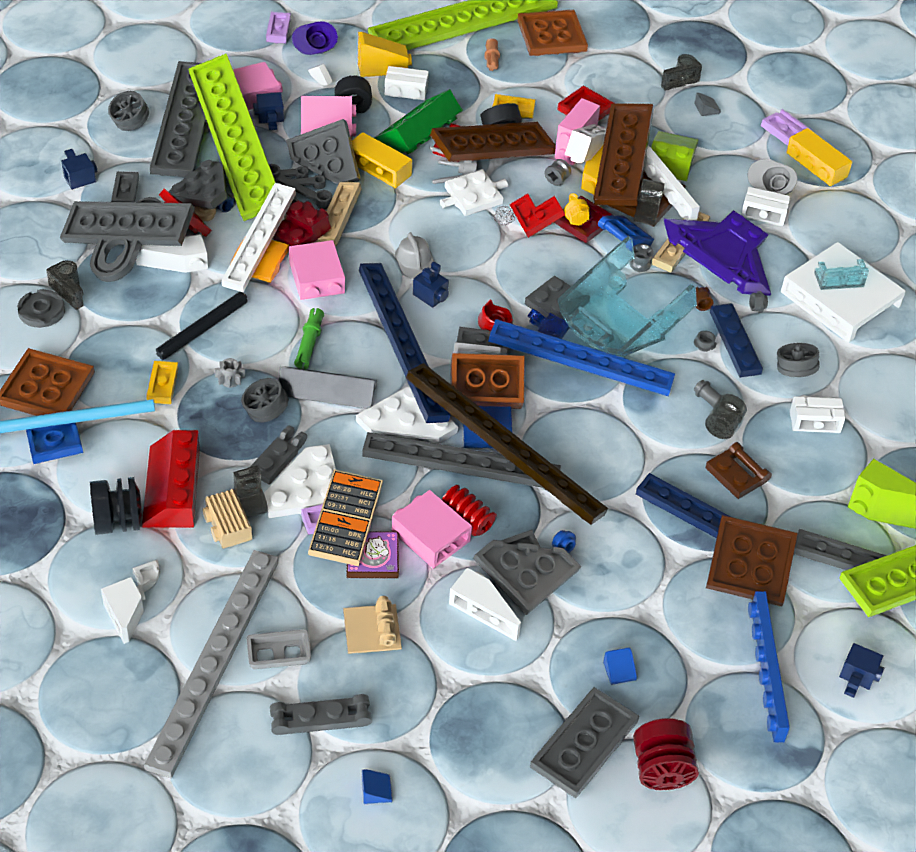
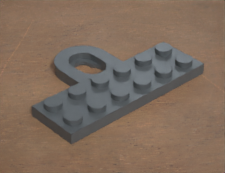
(128, 225)

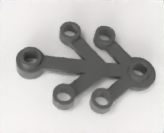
(322, 197)

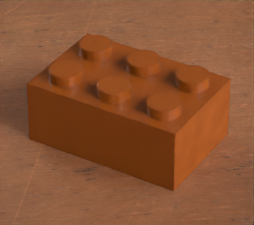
(489, 378)

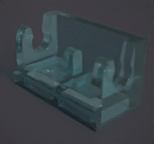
(841, 277)

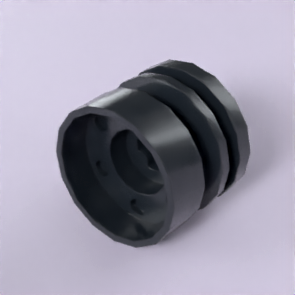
(115, 505)

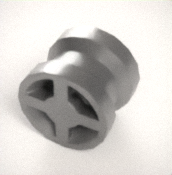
(558, 172)
(642, 258)

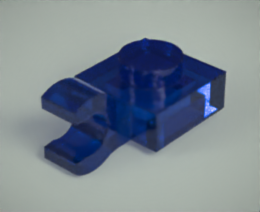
(551, 325)

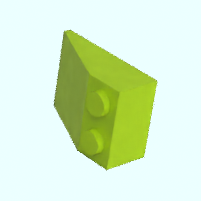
(675, 152)
(884, 496)

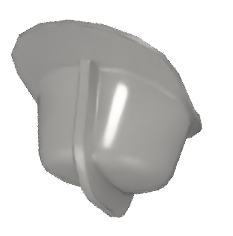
(772, 176)
(413, 255)

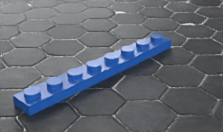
(581, 357)

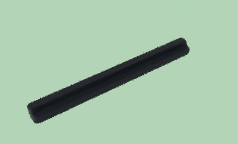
(201, 325)

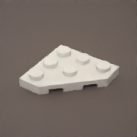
(402, 418)
(301, 483)

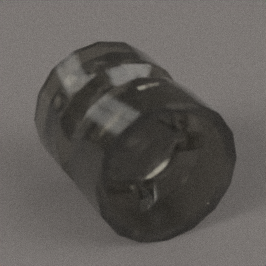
(726, 416)

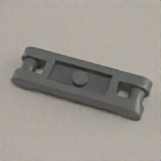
(320, 715)

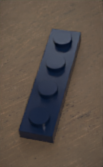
(736, 340)
(680, 504)

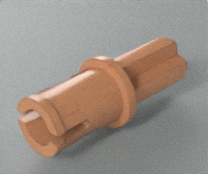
(492, 54)

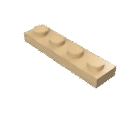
(340, 210)
(670, 255)

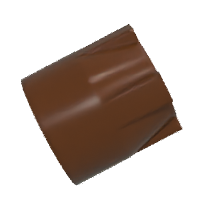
(703, 298)

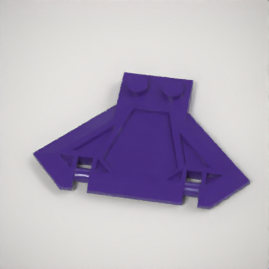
(724, 249)

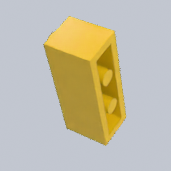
(819, 157)
(381, 160)

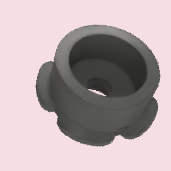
(758, 302)
(705, 341)

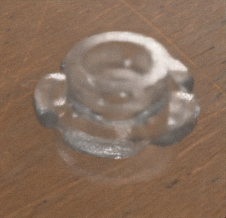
(504, 215)

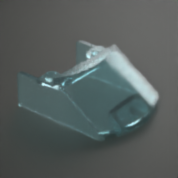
(607, 320)

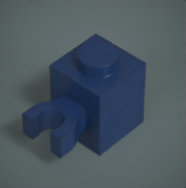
(269, 109)
(78, 169)
(431, 286)
(861, 669)

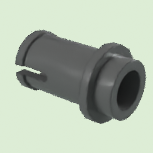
(707, 392)

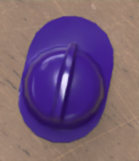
(314, 38)

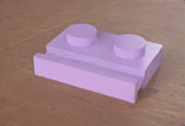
(782, 125)

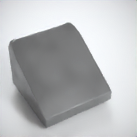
(706, 105)

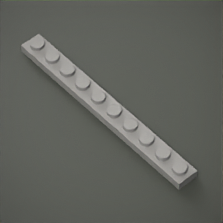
(211, 665)

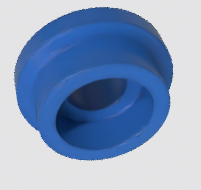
(565, 540)

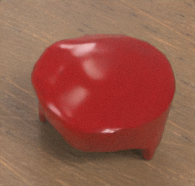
(492, 312)

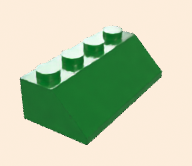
(418, 123)

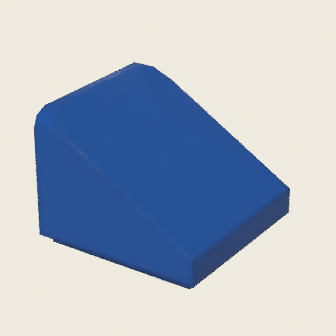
(620, 665)
(376, 787)

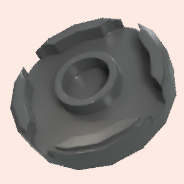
(41, 308)

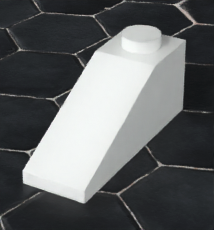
(585, 142)
(184, 258)
(482, 601)

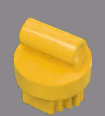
(576, 210)

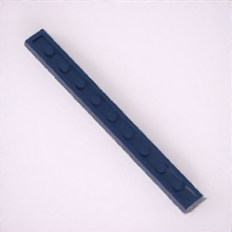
(400, 335)

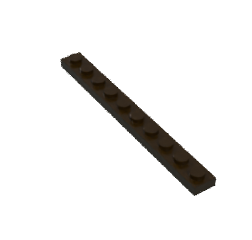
(507, 444)

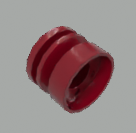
(665, 754)

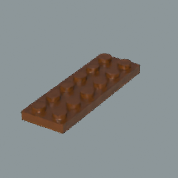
(493, 141)
(623, 155)

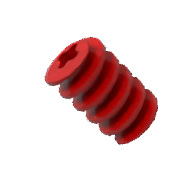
(470, 509)

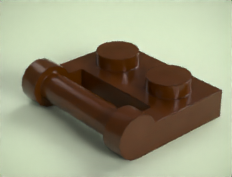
(732, 475)

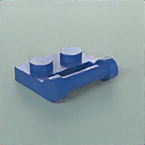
(623, 227)

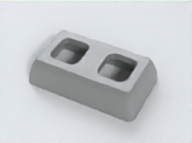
(278, 642)

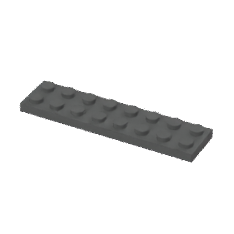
(181, 127)

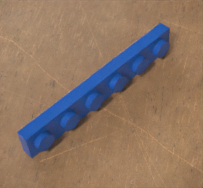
(769, 672)

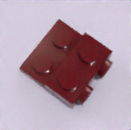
(302, 224)

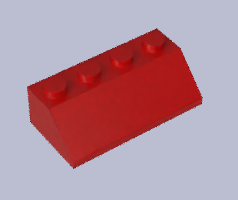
(172, 481)

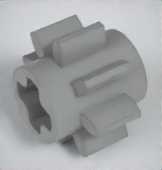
(230, 372)

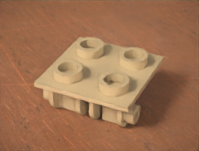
(372, 627)

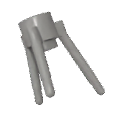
(464, 167)

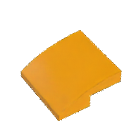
(271, 260)

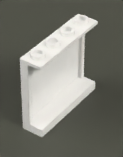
(843, 308)

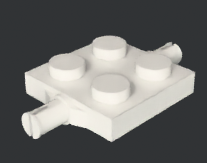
(473, 192)

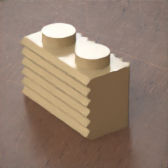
(227, 519)

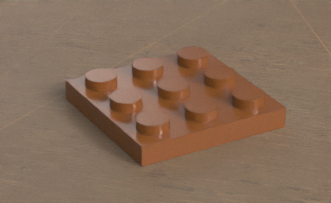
(552, 32)
(45, 384)

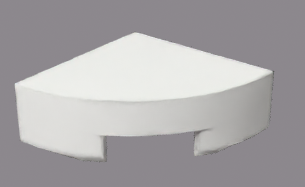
(320, 74)
(147, 574)

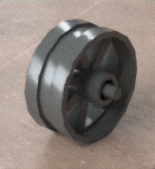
(131, 116)
(798, 359)
(264, 398)

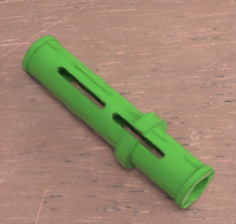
(311, 332)

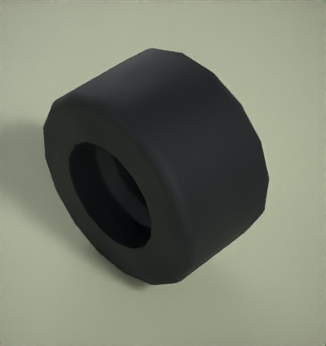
(355, 86)

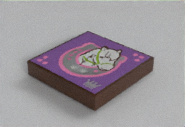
(379, 557)

